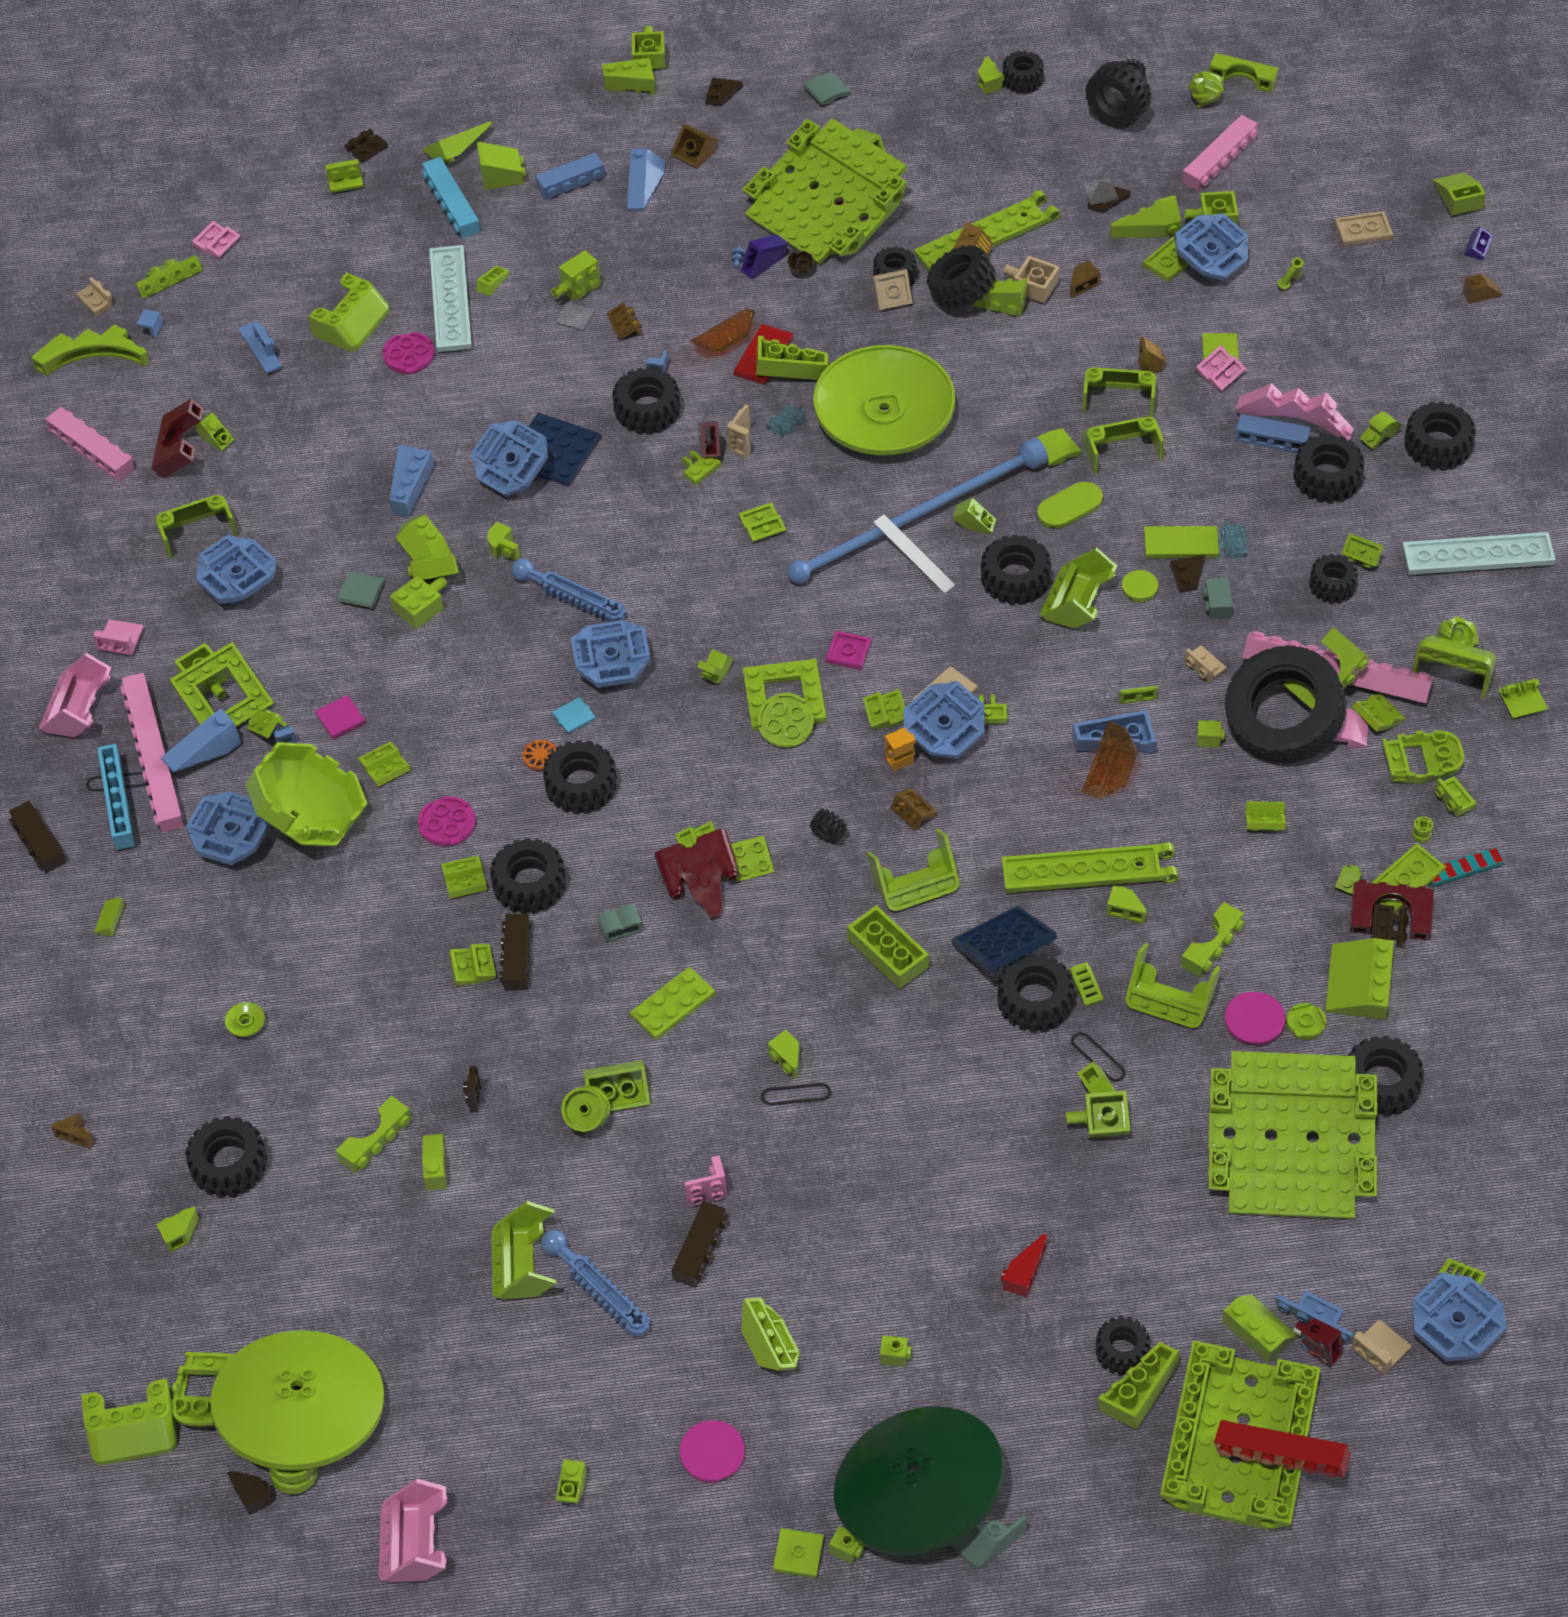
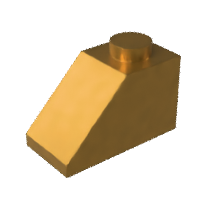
(1084, 278)
(1480, 288)
(1150, 356)

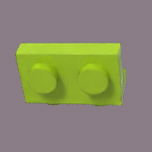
(264, 722)
(1454, 796)
(1265, 816)

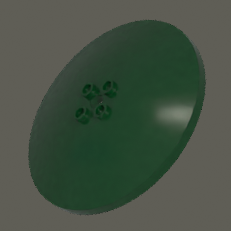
(923, 1508)

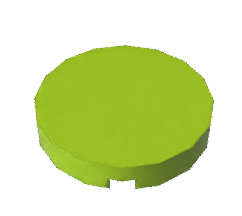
(1139, 585)
(1306, 1021)

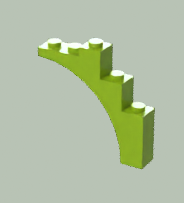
(88, 344)

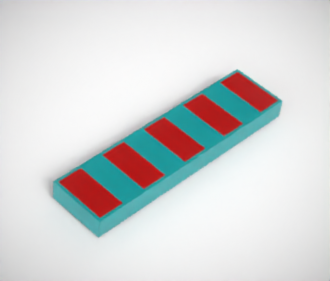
(1469, 866)

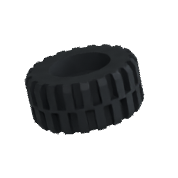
(1107, 104)
(961, 277)
(646, 416)
(1444, 419)
(1328, 485)
(1015, 551)
(580, 796)
(527, 855)
(1035, 1014)
(1401, 1059)
(231, 1178)

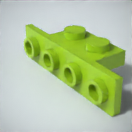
(167, 275)

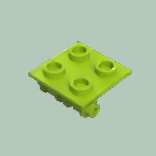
(1523, 698)
(752, 858)

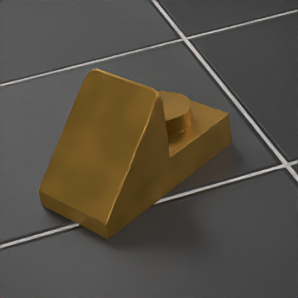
(71, 1130)

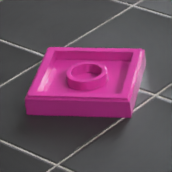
(848, 650)
(340, 717)

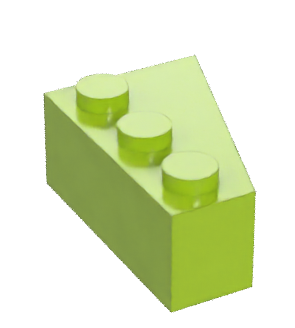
(629, 75)

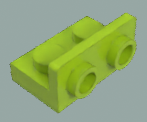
(1363, 550)

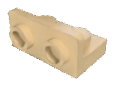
(95, 297)
(1204, 663)

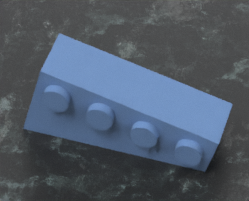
(409, 478)
(1088, 734)

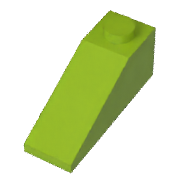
(433, 1162)

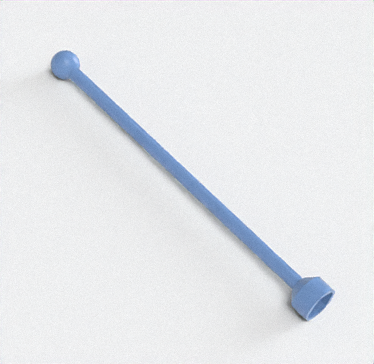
(1031, 454)

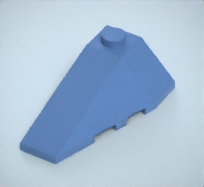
(644, 175)
(211, 739)

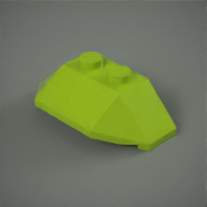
(421, 538)
(768, 1336)

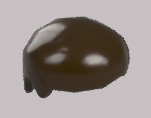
(801, 263)

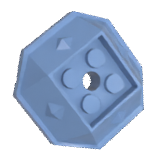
(1212, 246)
(499, 447)
(234, 569)
(611, 652)
(948, 704)
(226, 828)
(1462, 1299)

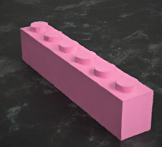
(1220, 153)
(90, 444)

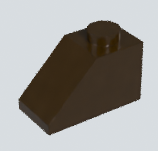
(251, 1491)

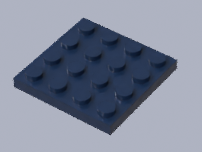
(566, 448)
(1004, 939)

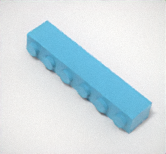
(450, 197)
(116, 797)

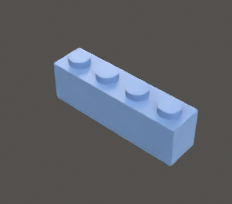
(570, 176)
(1271, 433)

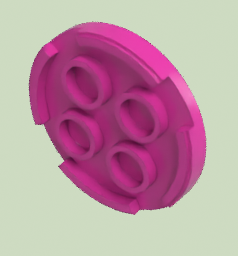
(408, 353)
(446, 821)
(1255, 1018)
(712, 1451)

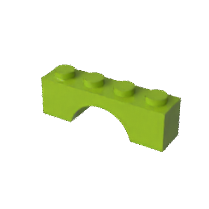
(1260, 74)
(1200, 956)
(357, 1152)

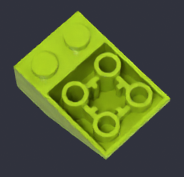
(1460, 193)

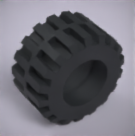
(1023, 72)
(894, 260)
(1333, 567)
(1121, 1330)

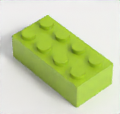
(888, 947)

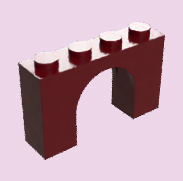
(169, 452)
(1417, 901)

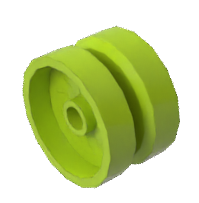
(597, 1105)
(293, 1480)

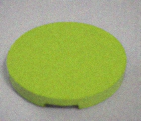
(785, 720)

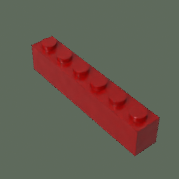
(1282, 1449)

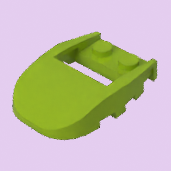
(1440, 751)
(195, 1409)

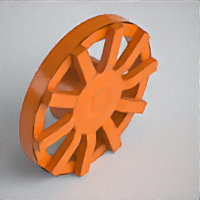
(539, 755)

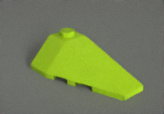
(456, 144)
(1155, 221)

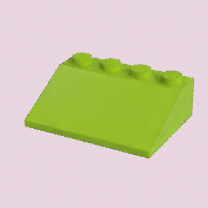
(1360, 978)

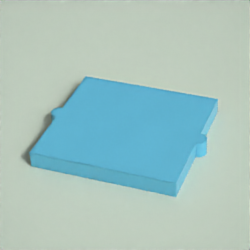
(574, 715)

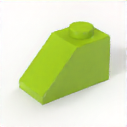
(1125, 905)

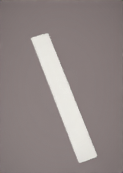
(914, 553)

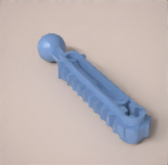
(570, 591)
(584, 1272)

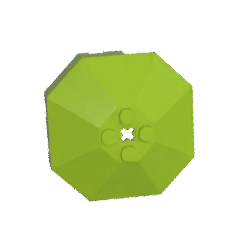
(310, 787)

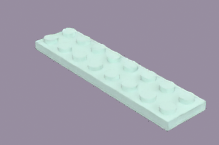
(450, 298)
(1478, 553)

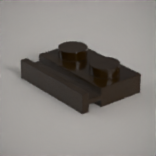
(472, 1089)

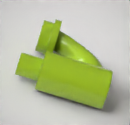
(1293, 272)

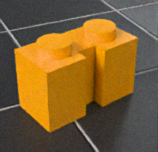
(899, 749)

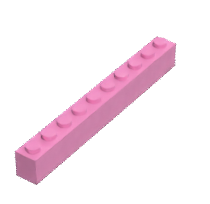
(1374, 677)
(151, 749)

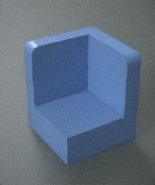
(150, 320)
(659, 363)
(284, 734)

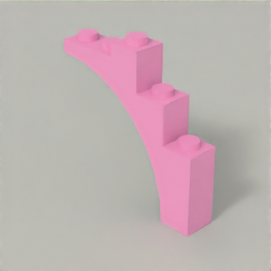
(1295, 404)

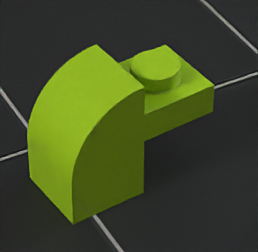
(1380, 426)
(501, 543)
(716, 666)

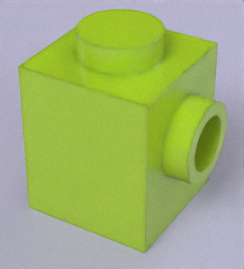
(1209, 733)
(894, 1351)
(845, 1546)

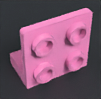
(118, 637)
(709, 1187)

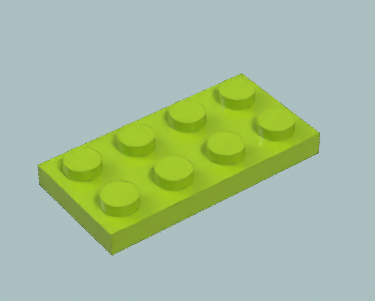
(672, 1003)

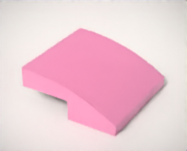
(215, 239)
(1220, 368)
(1353, 730)

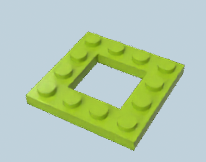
(227, 657)
(802, 670)

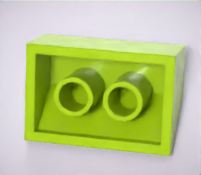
(622, 1083)
(1258, 1327)

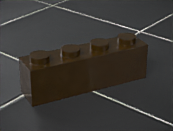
(37, 837)
(516, 952)
(699, 1244)

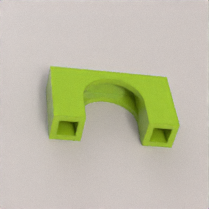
(1351, 662)

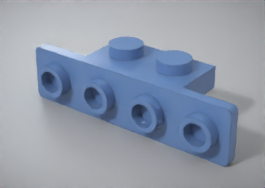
(261, 346)
(1313, 1307)

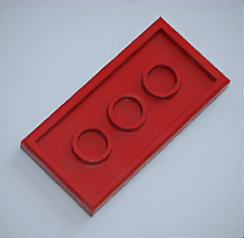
(747, 365)

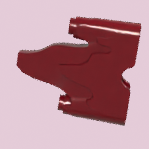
(701, 868)

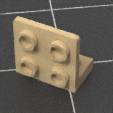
(739, 433)
(1380, 1346)

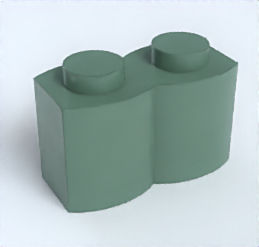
(619, 923)

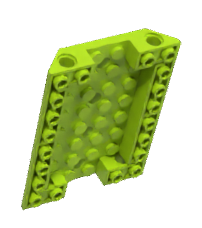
(1215, 1392)

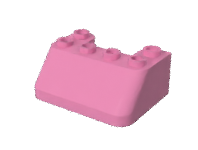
(73, 696)
(408, 1532)

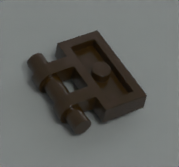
(369, 148)
(1383, 923)

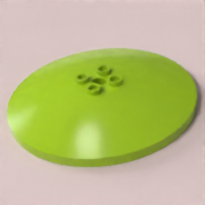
(889, 377)
(300, 1428)

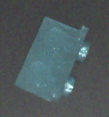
(786, 420)
(1234, 540)

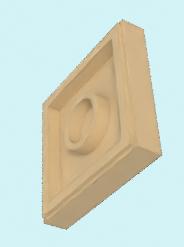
(892, 289)

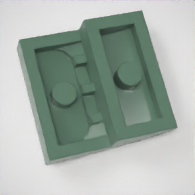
(826, 88)
(361, 589)

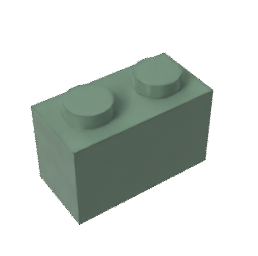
(1218, 598)

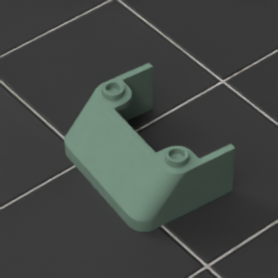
(988, 1542)

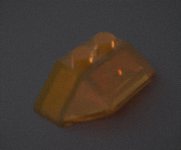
(726, 333)
(1111, 762)

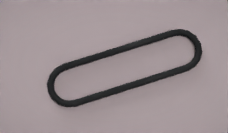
(124, 774)
(1105, 1052)
(796, 1101)

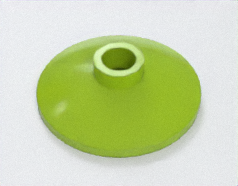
(243, 1013)

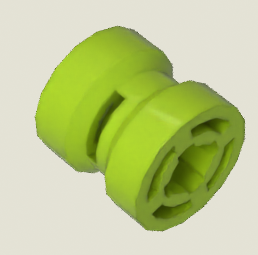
(1422, 829)

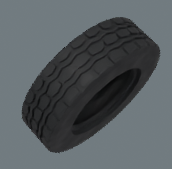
(1277, 666)

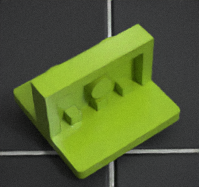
(344, 175)

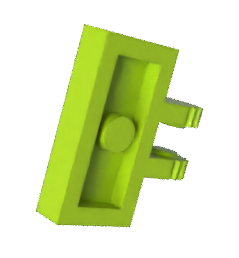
(700, 469)
(994, 712)

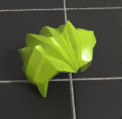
(1206, 87)
(1459, 631)

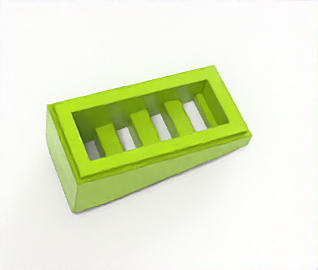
(491, 281)
(1083, 972)
(1475, 1274)

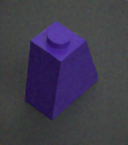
(763, 254)

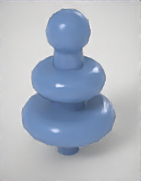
(738, 254)

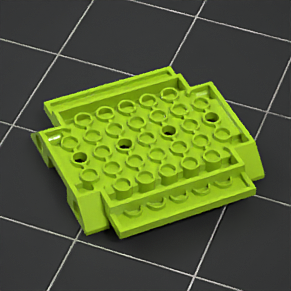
(845, 170)
(1292, 1098)

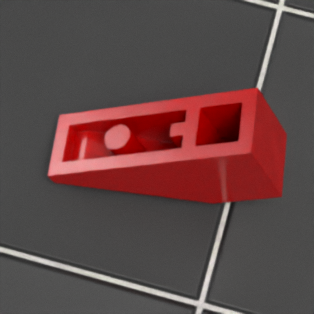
(1023, 1268)

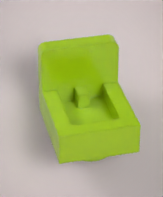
(1347, 877)

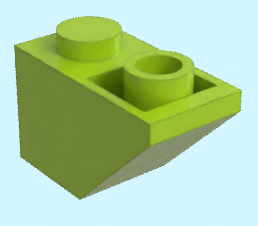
(989, 77)
(213, 431)
(974, 517)
(785, 1051)
(1095, 1079)
(178, 1229)
(571, 1481)

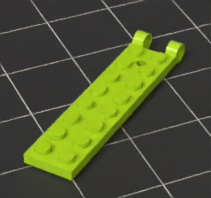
(998, 227)
(1088, 868)

